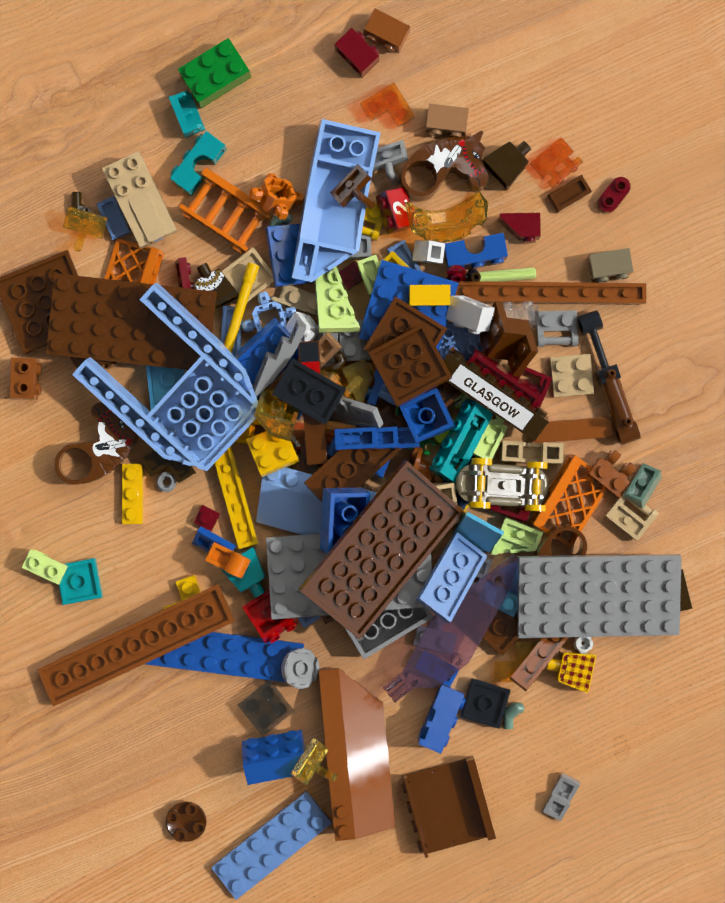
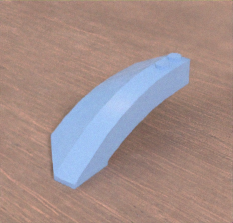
(327, 229)
(289, 503)

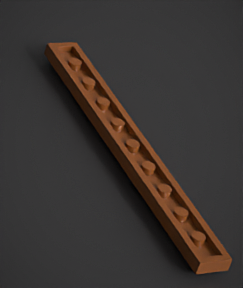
(554, 292)

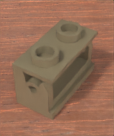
(610, 265)

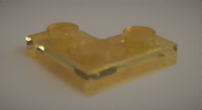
(505, 669)

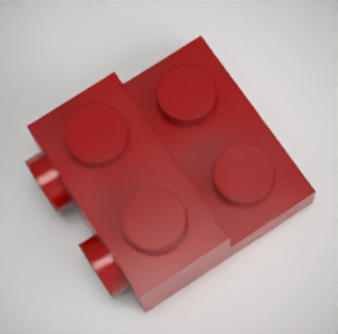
(260, 615)

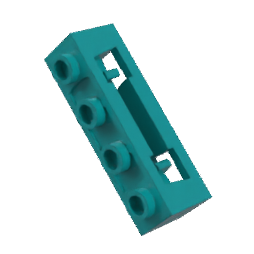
(461, 440)

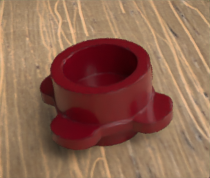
(456, 273)

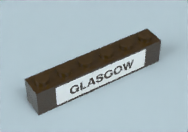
(494, 396)

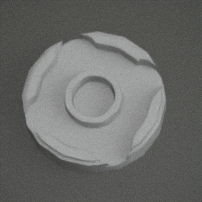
(300, 668)

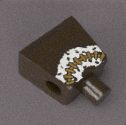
(216, 282)

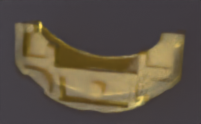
(450, 223)

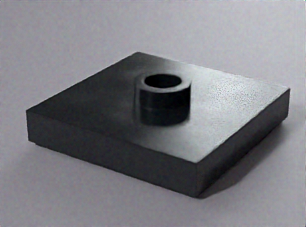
(485, 703)

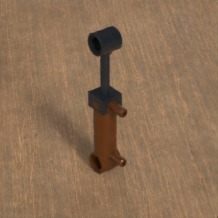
(609, 379)

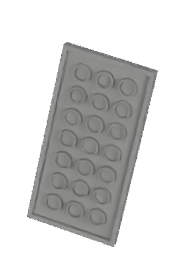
(295, 558)
(599, 595)

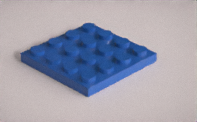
(395, 281)

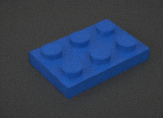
(282, 249)

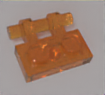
(552, 158)

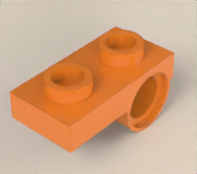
(228, 560)

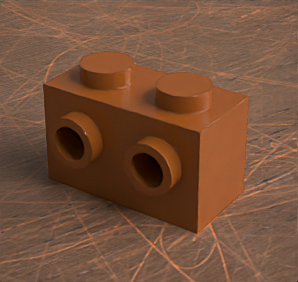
(25, 378)

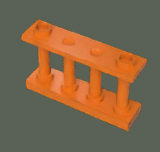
(227, 191)

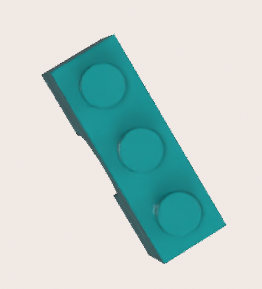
(206, 148)

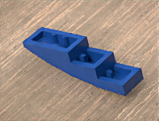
(374, 438)

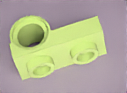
(44, 566)

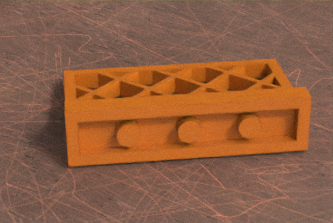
(151, 264)
(555, 493)

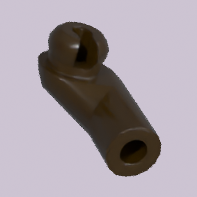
(77, 202)
(473, 275)
(338, 365)

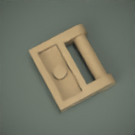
(628, 520)

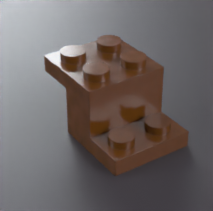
(509, 340)

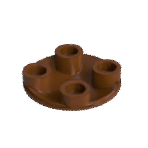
(186, 821)

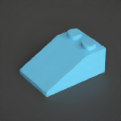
(478, 532)

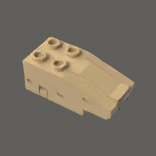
(139, 199)

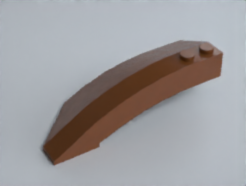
(357, 755)

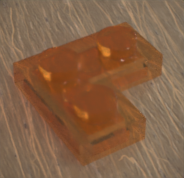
(388, 100)

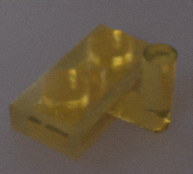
(85, 224)
(349, 388)
(310, 762)

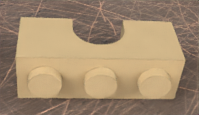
(531, 452)

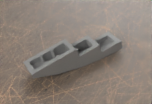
(274, 363)

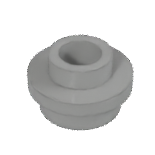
(160, 479)

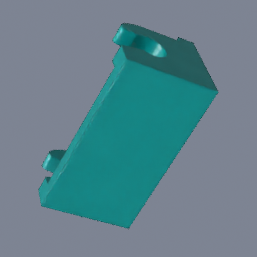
(187, 114)

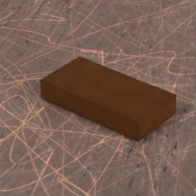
(569, 193)

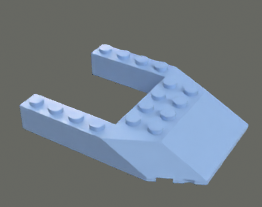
(201, 411)

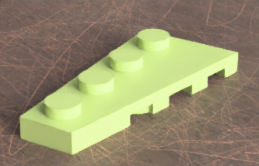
(333, 304)

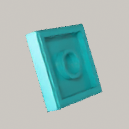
(80, 582)

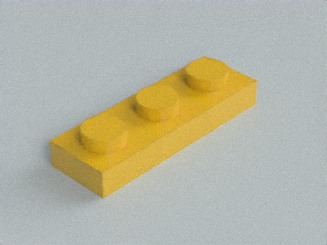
(132, 493)

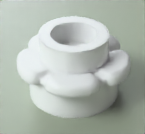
(583, 648)

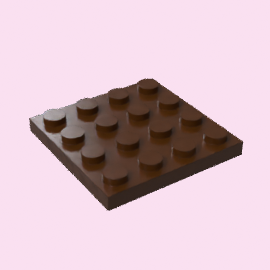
(28, 298)

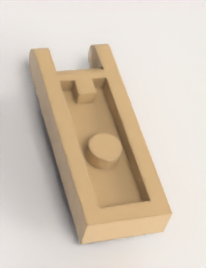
(297, 298)

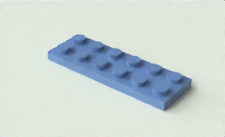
(271, 845)

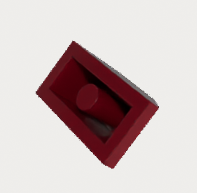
(522, 225)

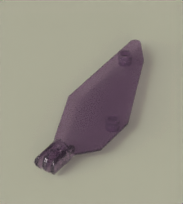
(451, 645)

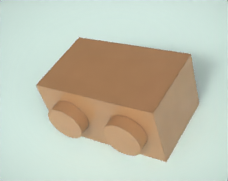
(446, 120)

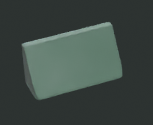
(643, 485)

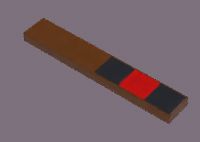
(314, 430)

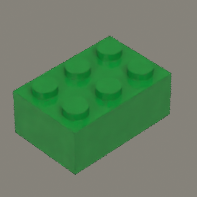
(214, 73)

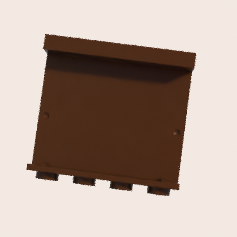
(448, 805)

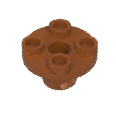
(421, 464)

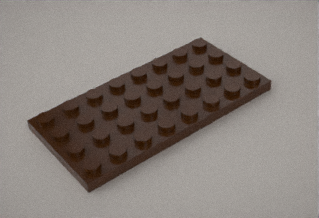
(112, 324)
(381, 549)

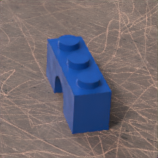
(494, 251)

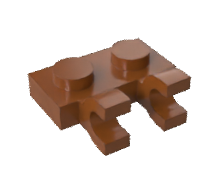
(608, 477)

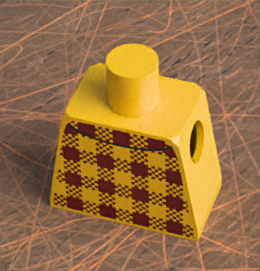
(574, 669)

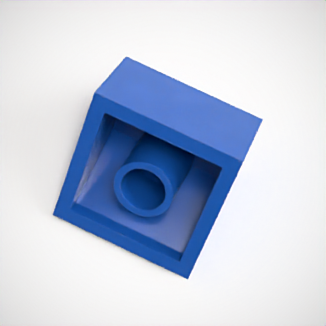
(427, 416)

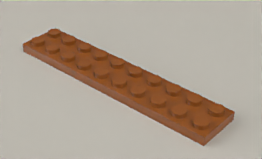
(136, 645)

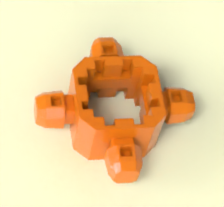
(270, 202)

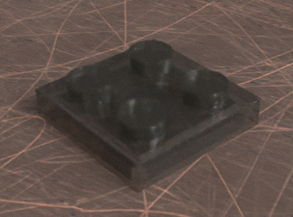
(266, 707)

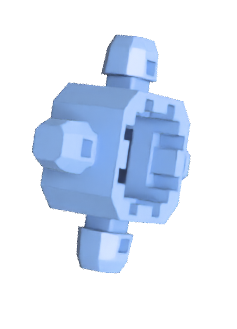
(263, 299)

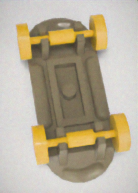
(503, 485)

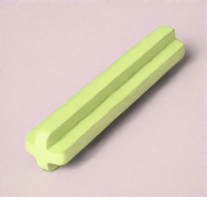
(508, 275)

